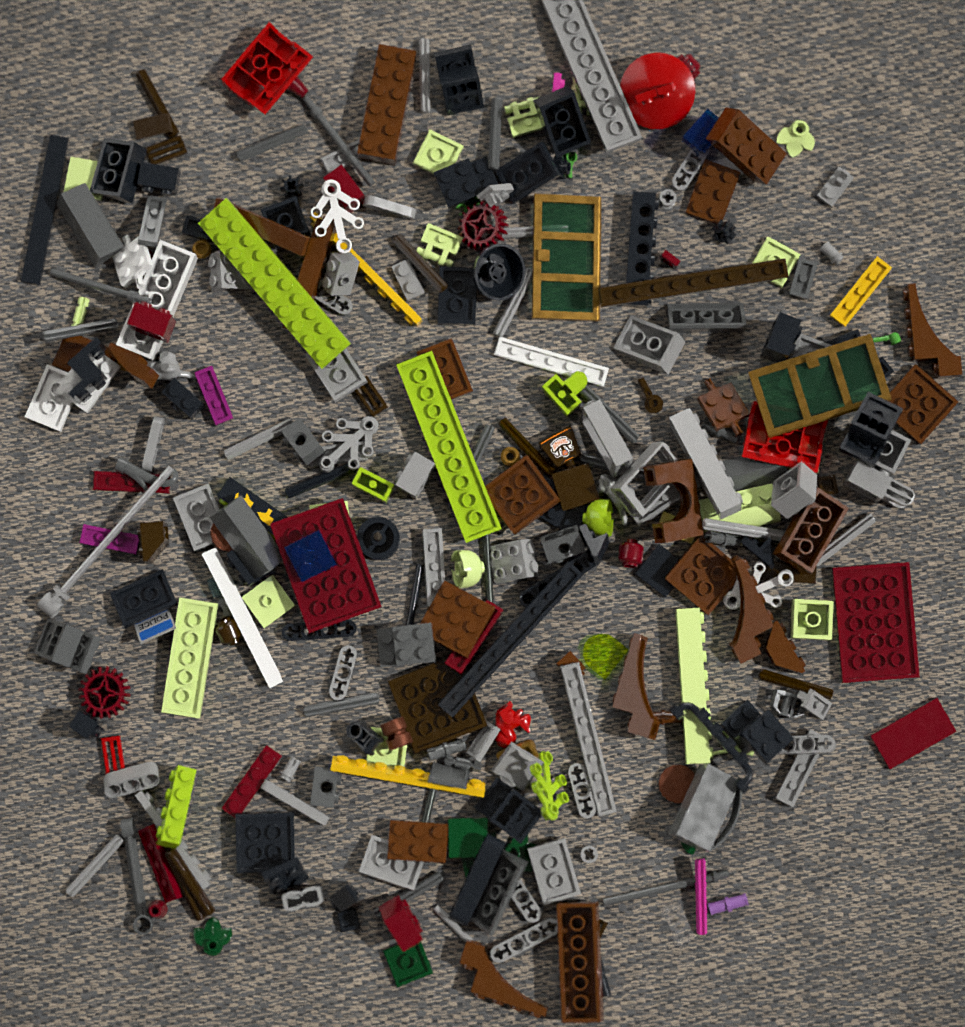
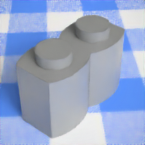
(308, 897)

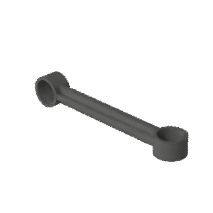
(129, 834)

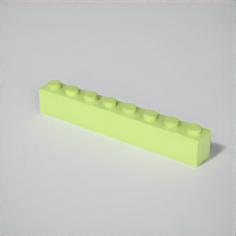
(693, 683)

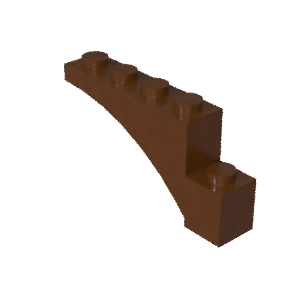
(924, 342)
(752, 616)
(632, 694)
(491, 984)

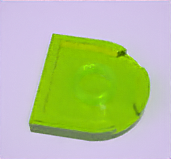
(603, 653)

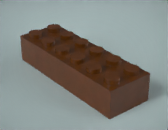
(387, 104)
(580, 962)

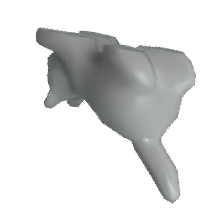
(168, 367)
(604, 486)

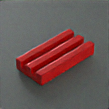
(105, 754)

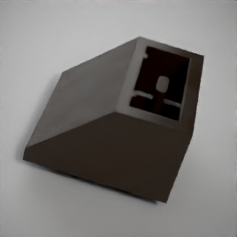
(154, 540)

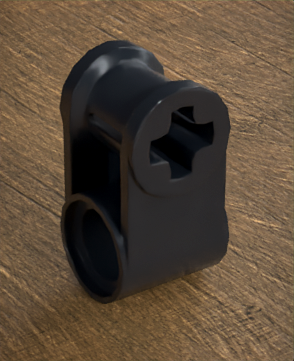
(367, 739)

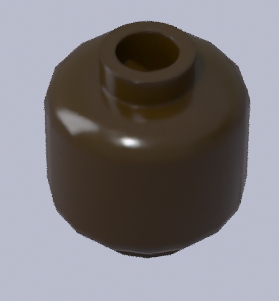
(227, 631)

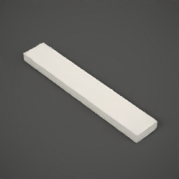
(549, 361)

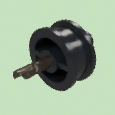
(378, 538)

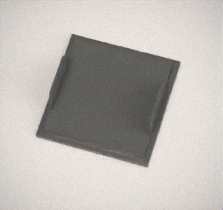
(448, 775)

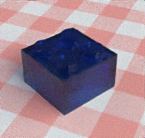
(310, 556)

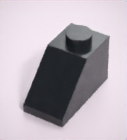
(344, 897)

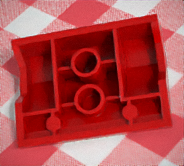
(266, 69)
(784, 449)

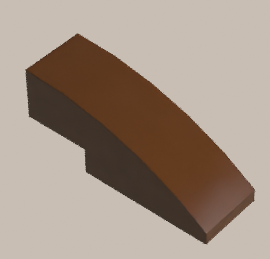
(134, 365)

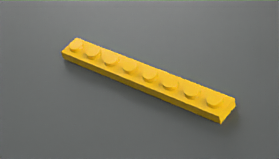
(384, 289)
(400, 774)

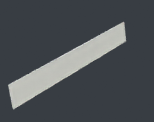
(242, 617)

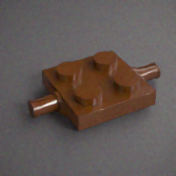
(723, 407)

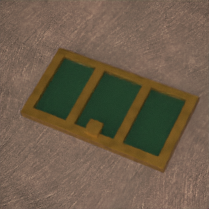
(566, 259)
(818, 385)

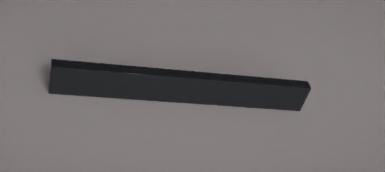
(45, 210)

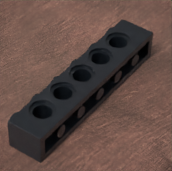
(641, 201)

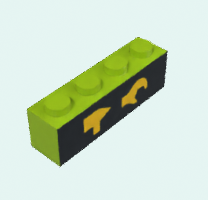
(265, 512)

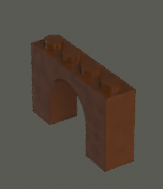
(688, 520)

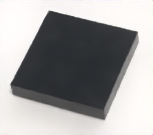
(656, 568)

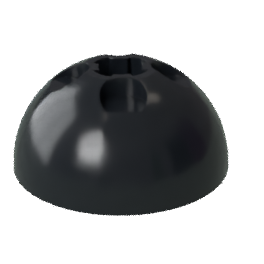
(506, 275)

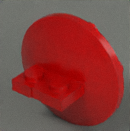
(658, 90)

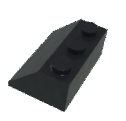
(118, 170)

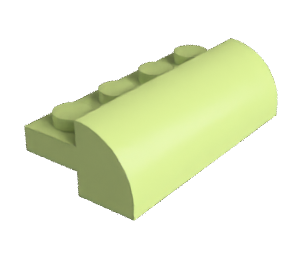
(755, 509)

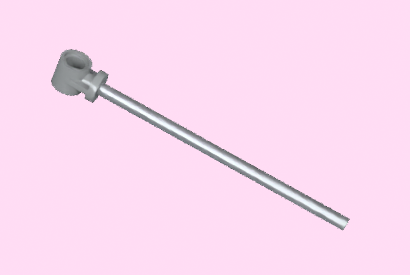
(52, 603)

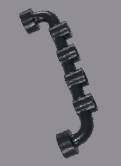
(727, 743)

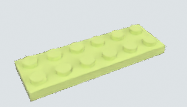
(189, 657)

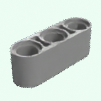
(131, 779)

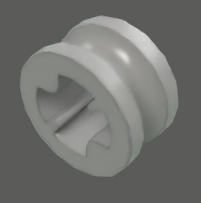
(595, 853)

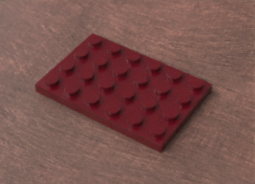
(341, 590)
(875, 622)

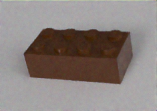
(746, 145)
(811, 533)

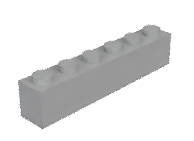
(707, 467)

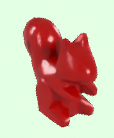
(507, 721)

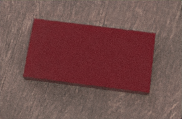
(913, 733)

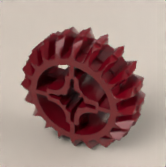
(481, 233)
(105, 683)

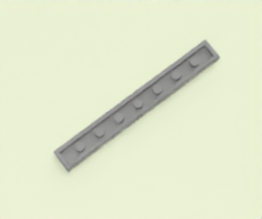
(588, 739)

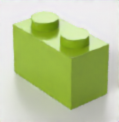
(373, 485)

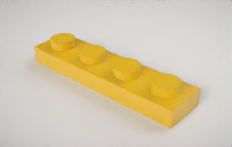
(860, 291)

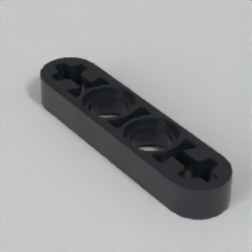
(319, 634)

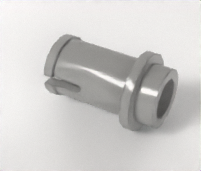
(832, 253)
(289, 770)

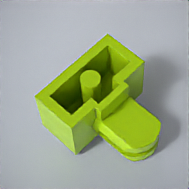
(564, 392)

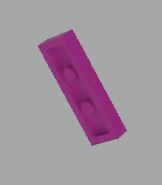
(214, 395)
(122, 542)

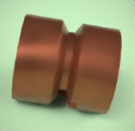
(396, 733)

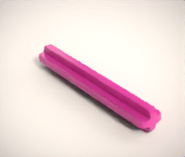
(701, 898)

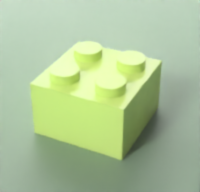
(811, 619)

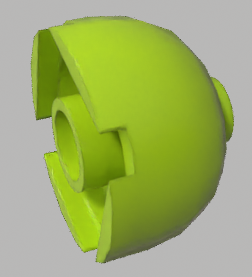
(599, 517)

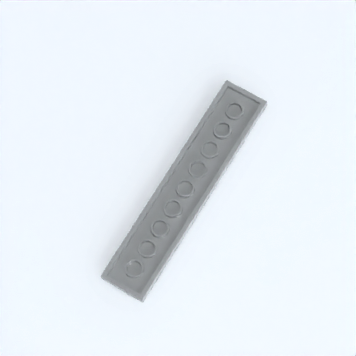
(592, 73)

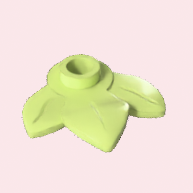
(796, 141)

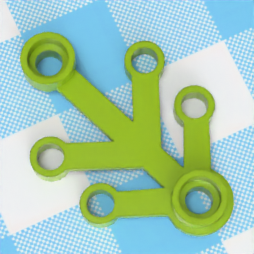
(549, 809)

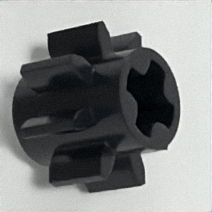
(563, 166)
(292, 192)
(724, 231)

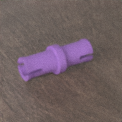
(728, 904)

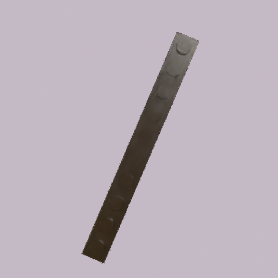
(693, 283)

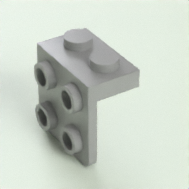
(224, 274)
(513, 561)

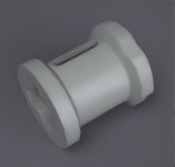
(672, 196)

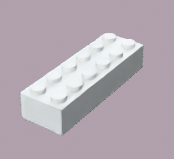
(165, 287)

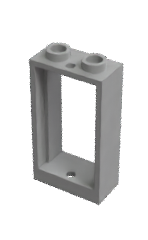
(606, 438)
(625, 495)

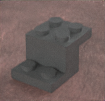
(67, 645)
(406, 645)

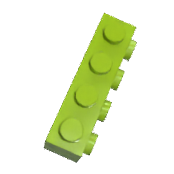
(176, 806)

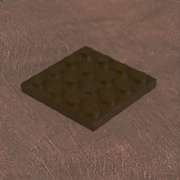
(418, 700)

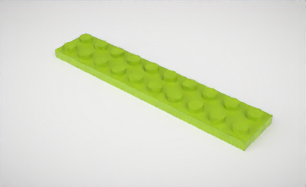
(274, 283)
(448, 447)

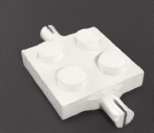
(132, 262)

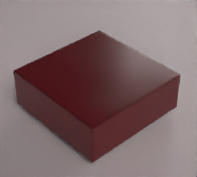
(670, 259)

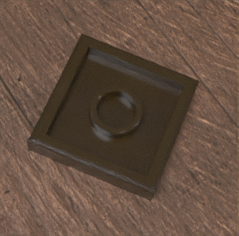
(575, 486)

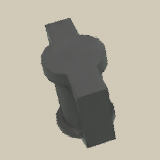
(788, 704)

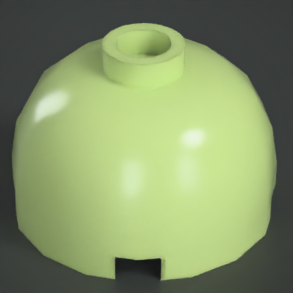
(467, 568)

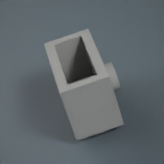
(340, 274)

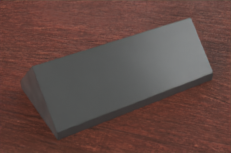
(89, 224)
(706, 317)
(751, 473)
(247, 537)
(498, 892)

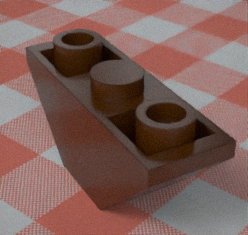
(782, 650)

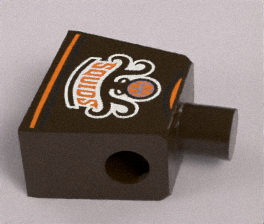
(561, 448)

